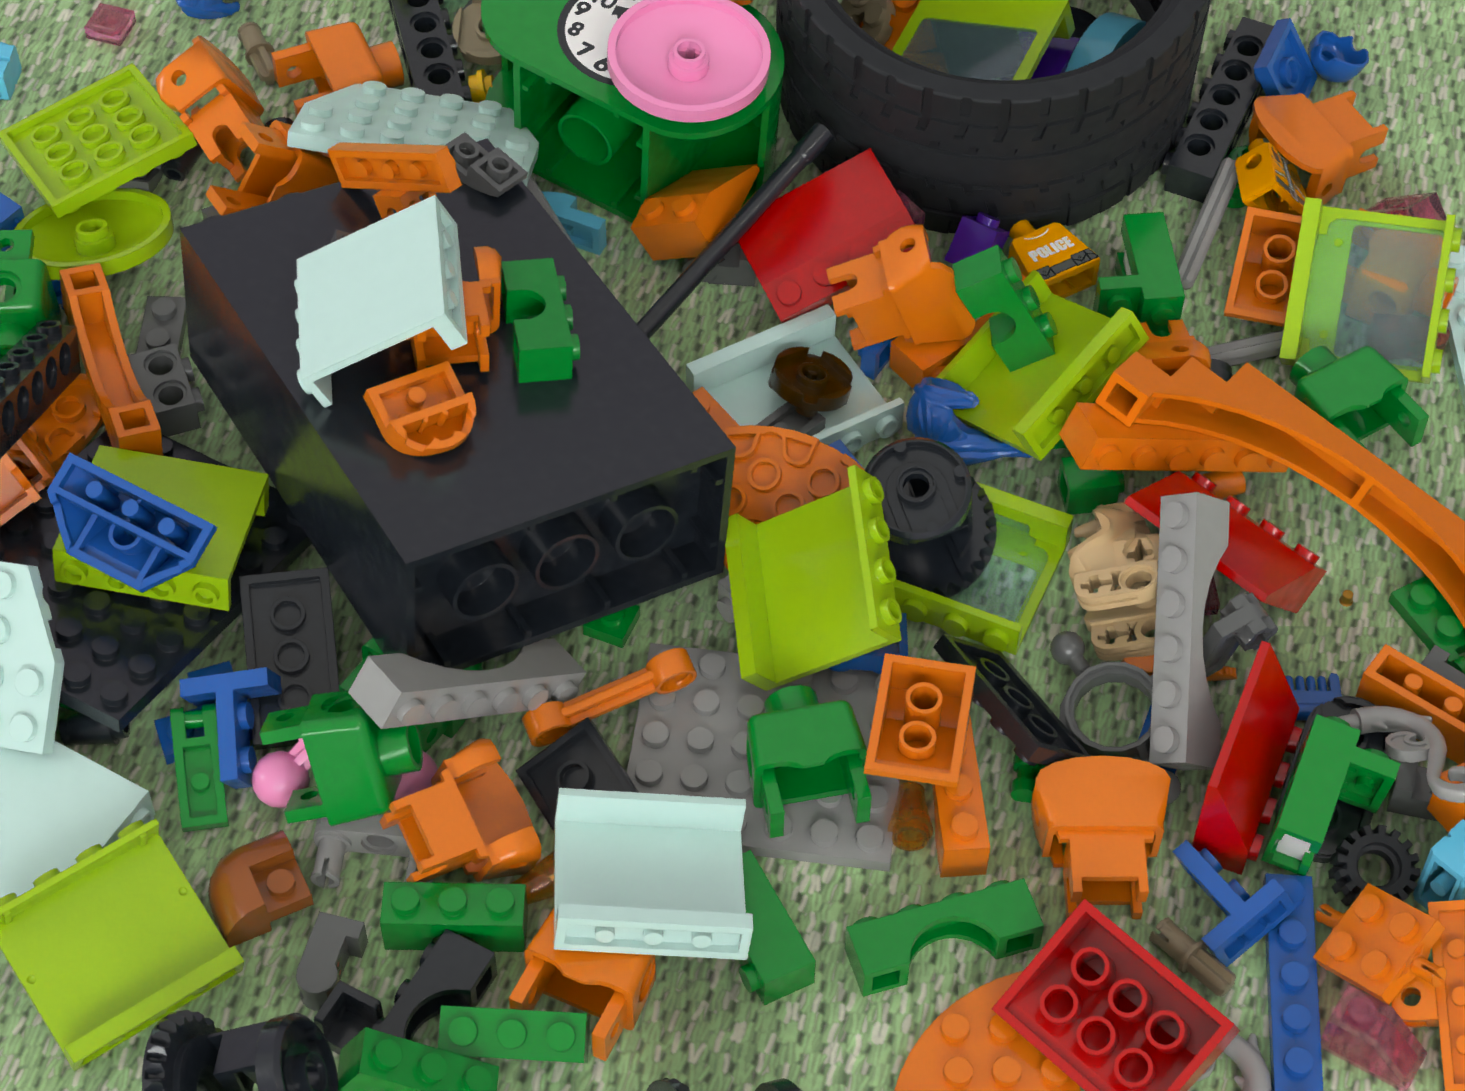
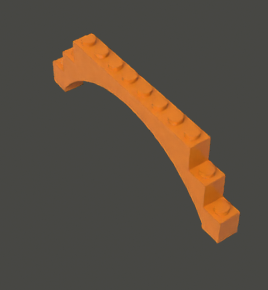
(1276, 424)

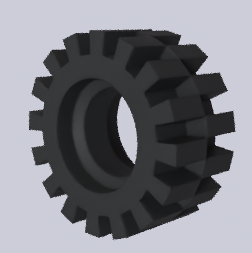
(1374, 842)

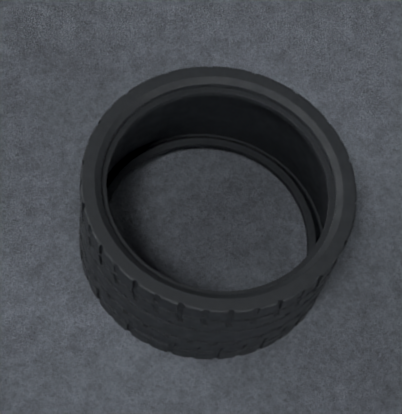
(994, 146)

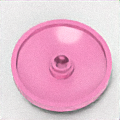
(688, 58)

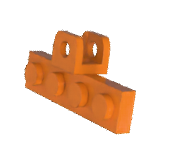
(397, 170)
(1446, 1003)

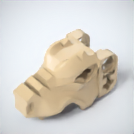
(1122, 554)

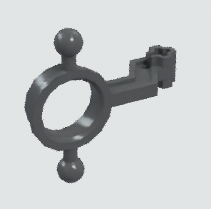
(1241, 623)

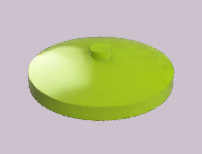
(111, 230)

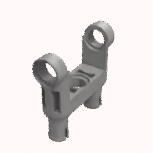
(355, 836)

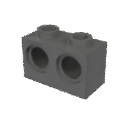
(165, 382)

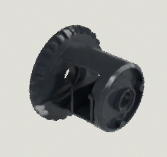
(935, 515)
(276, 1054)

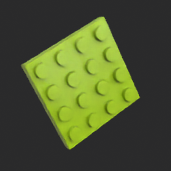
(96, 140)

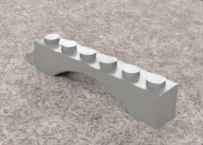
(413, 692)
(1183, 716)

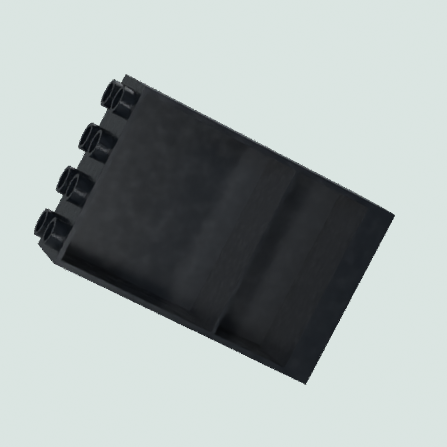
(549, 508)

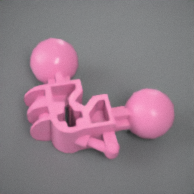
(282, 772)

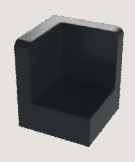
(346, 1014)

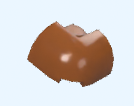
(256, 887)

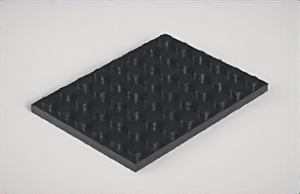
(128, 645)

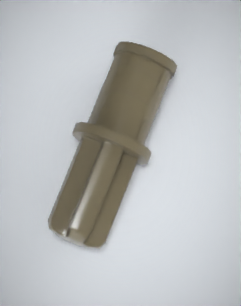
(257, 51)
(1193, 957)

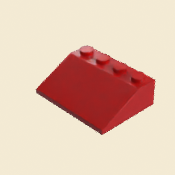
(820, 227)
(1255, 551)
(1249, 766)
(1113, 1011)

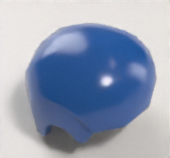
(1336, 57)

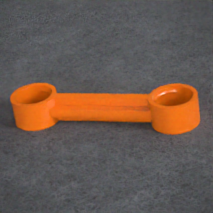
(662, 674)

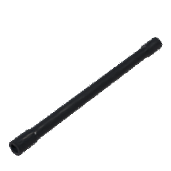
(802, 155)

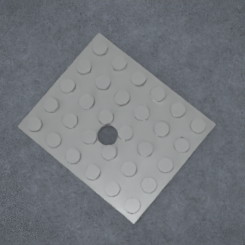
(697, 747)

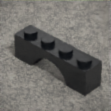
(449, 975)

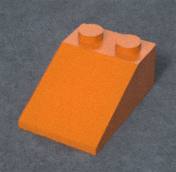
(692, 211)
(1264, 267)
(920, 720)

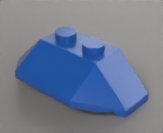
(124, 526)

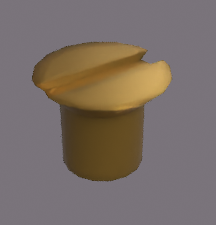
(1346, 598)

